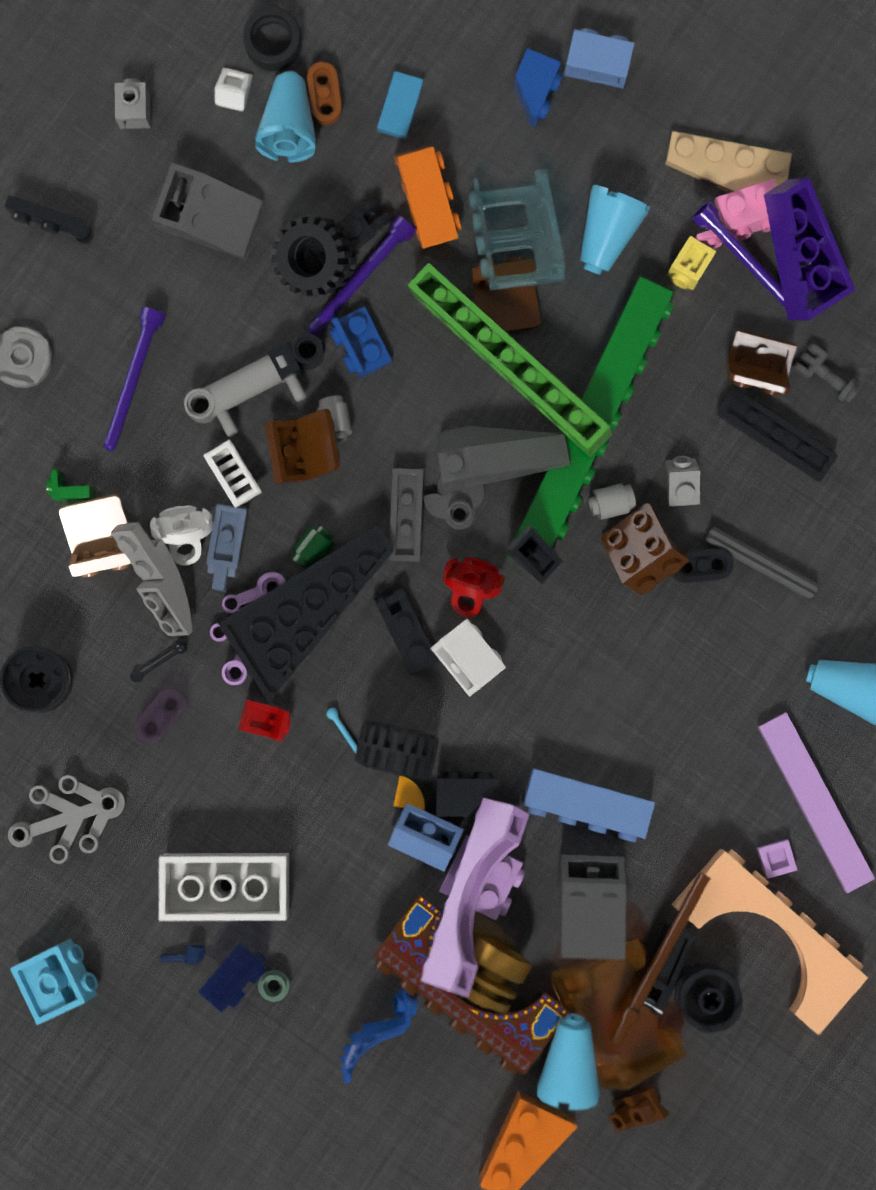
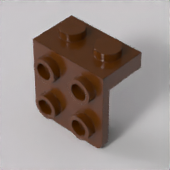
(511, 307)
(760, 362)
(303, 447)
(642, 550)

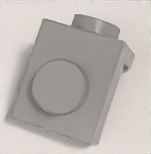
(683, 481)

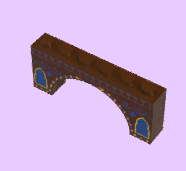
(511, 1036)

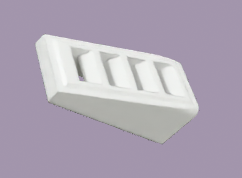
(221, 452)

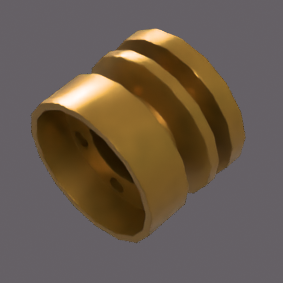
(493, 973)

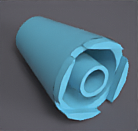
(287, 121)
(609, 227)
(847, 685)
(570, 1066)

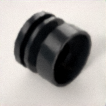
(17, 679)

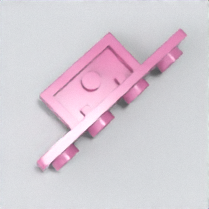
(741, 213)

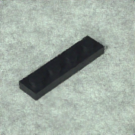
(777, 435)

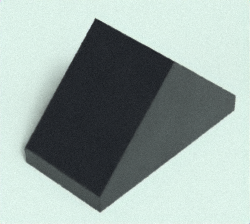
(534, 555)

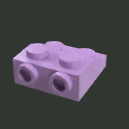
(494, 895)

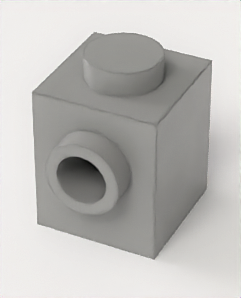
(132, 104)

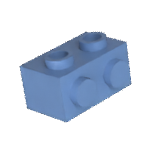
(599, 58)
(425, 837)

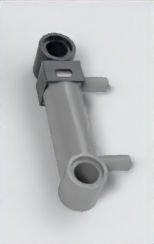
(276, 367)

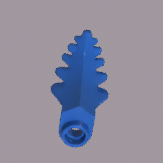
(375, 1032)

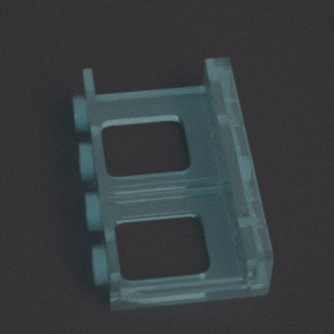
(539, 235)

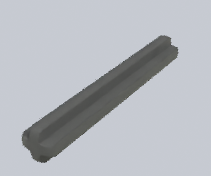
(762, 563)

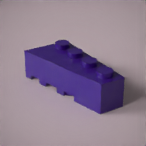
(805, 251)

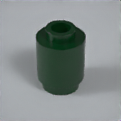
(312, 546)

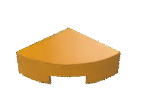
(408, 793)

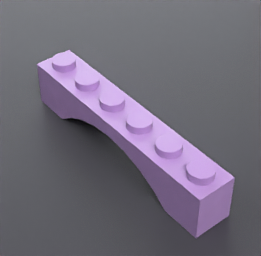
(452, 956)

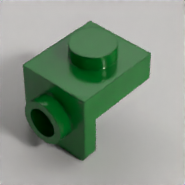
(67, 494)

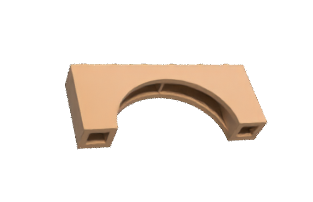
(826, 975)

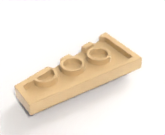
(726, 163)

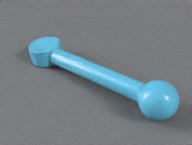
(332, 713)

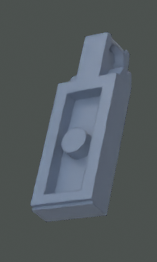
(226, 544)

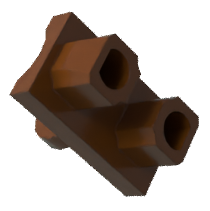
(637, 1109)

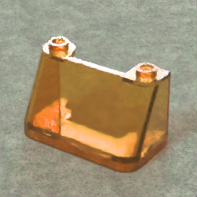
(599, 993)

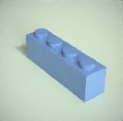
(588, 803)

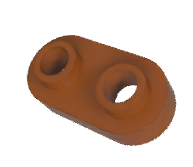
(324, 95)

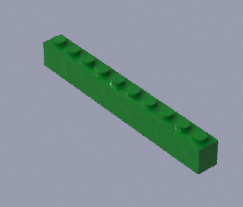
(603, 396)

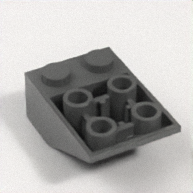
(206, 211)
(592, 907)

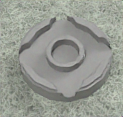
(24, 357)

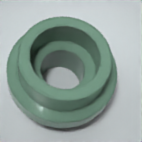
(266, 992)

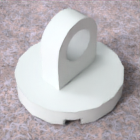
(182, 526)

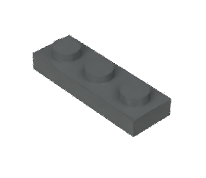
(406, 514)

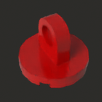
(472, 579)

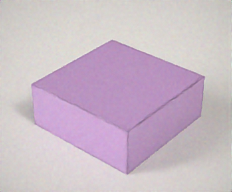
(776, 858)

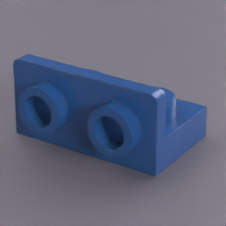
(361, 342)

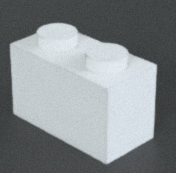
(468, 657)

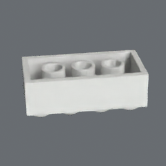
(193, 889)

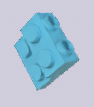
(55, 981)

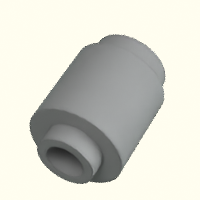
(339, 415)
(612, 501)

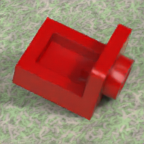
(265, 720)

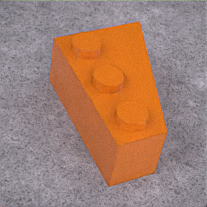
(428, 196)
(524, 1143)

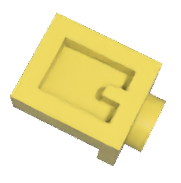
(690, 263)

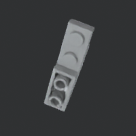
(162, 584)

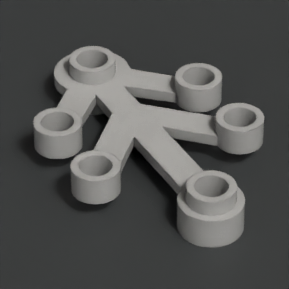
(71, 815)

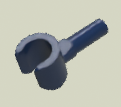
(193, 955)

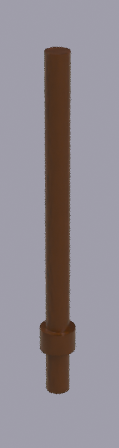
(631, 1013)

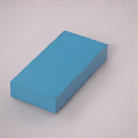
(400, 105)

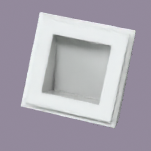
(233, 89)

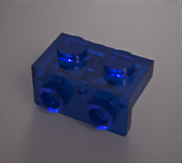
(234, 973)

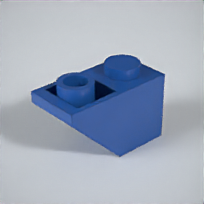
(534, 83)

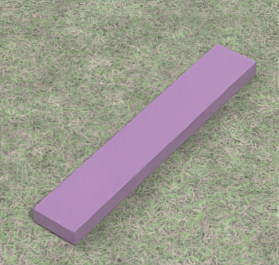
(816, 802)

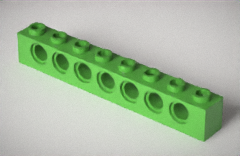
(510, 360)

